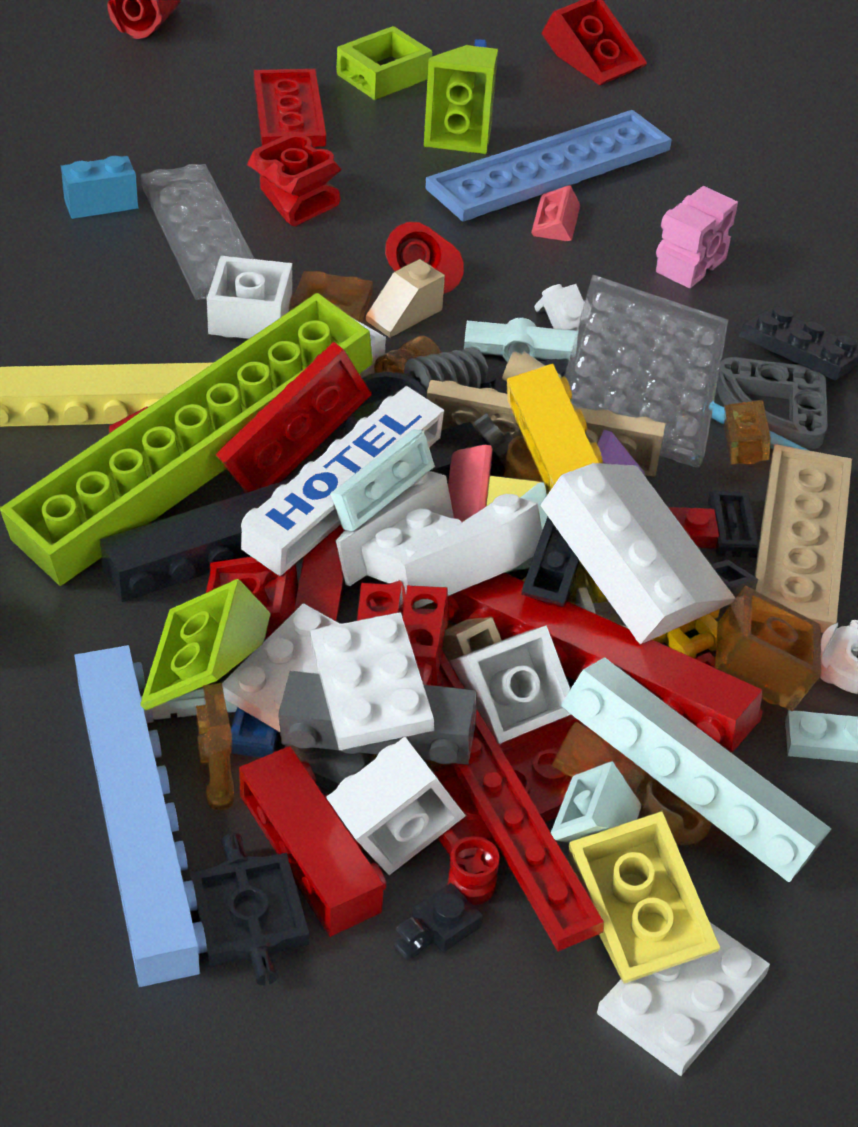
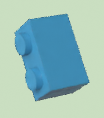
(99, 186)

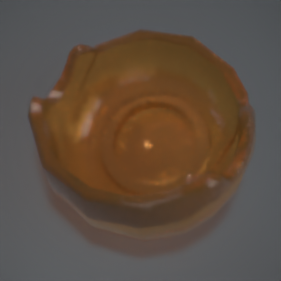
(683, 821)

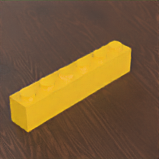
(552, 430)

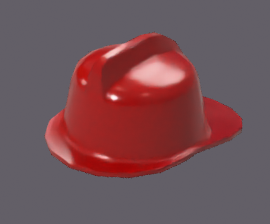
(417, 241)

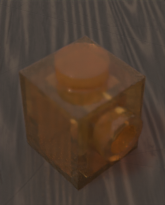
(747, 432)

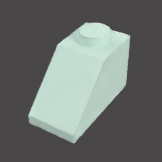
(595, 803)

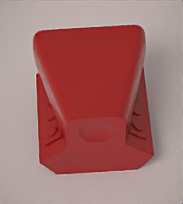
(296, 177)

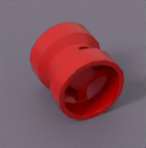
(474, 868)

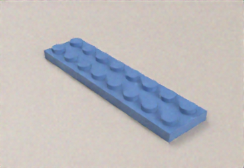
(547, 165)

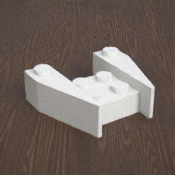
(426, 546)

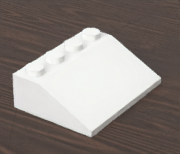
(634, 549)

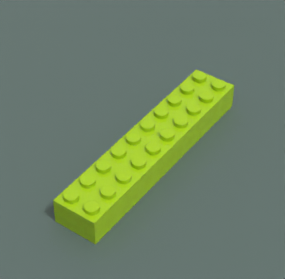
(172, 443)

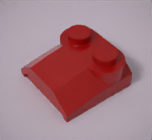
(273, 591)

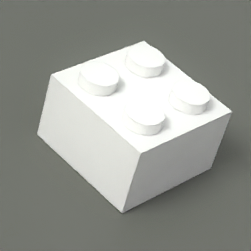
(247, 296)
(516, 683)
(395, 806)

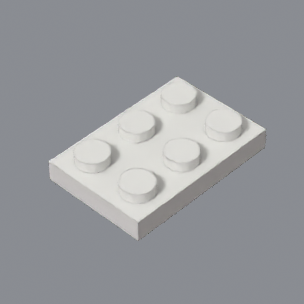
(262, 678)
(371, 681)
(685, 1005)

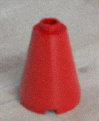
(140, 17)

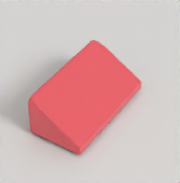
(557, 215)
(469, 480)

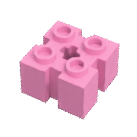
(695, 236)

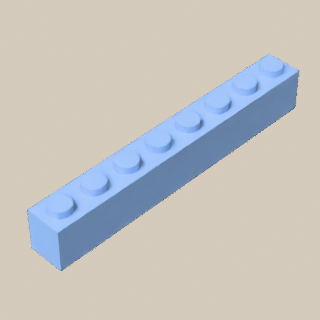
(138, 820)

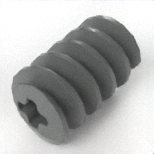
(461, 366)

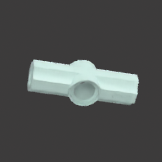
(519, 336)

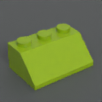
(460, 99)

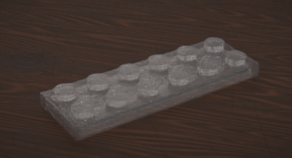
(194, 222)

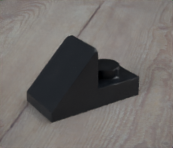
(552, 568)

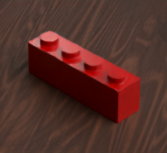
(320, 850)

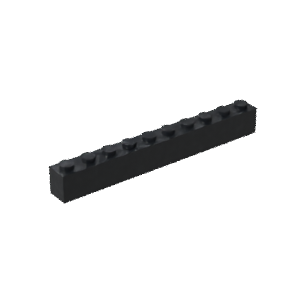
(188, 542)

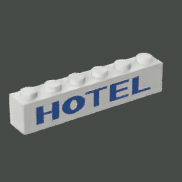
(304, 510)

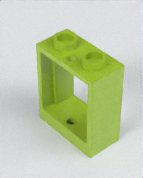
(360, 56)

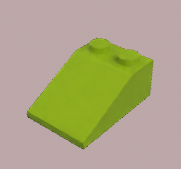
(205, 641)

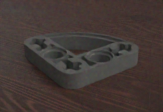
(794, 382)

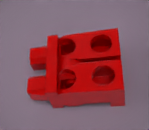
(423, 626)

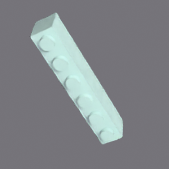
(696, 768)

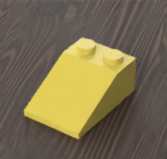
(642, 897)

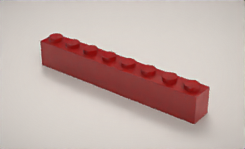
(700, 693)

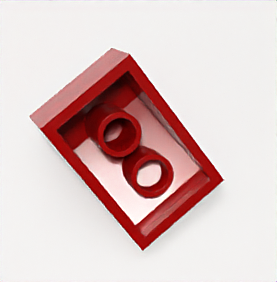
(592, 41)

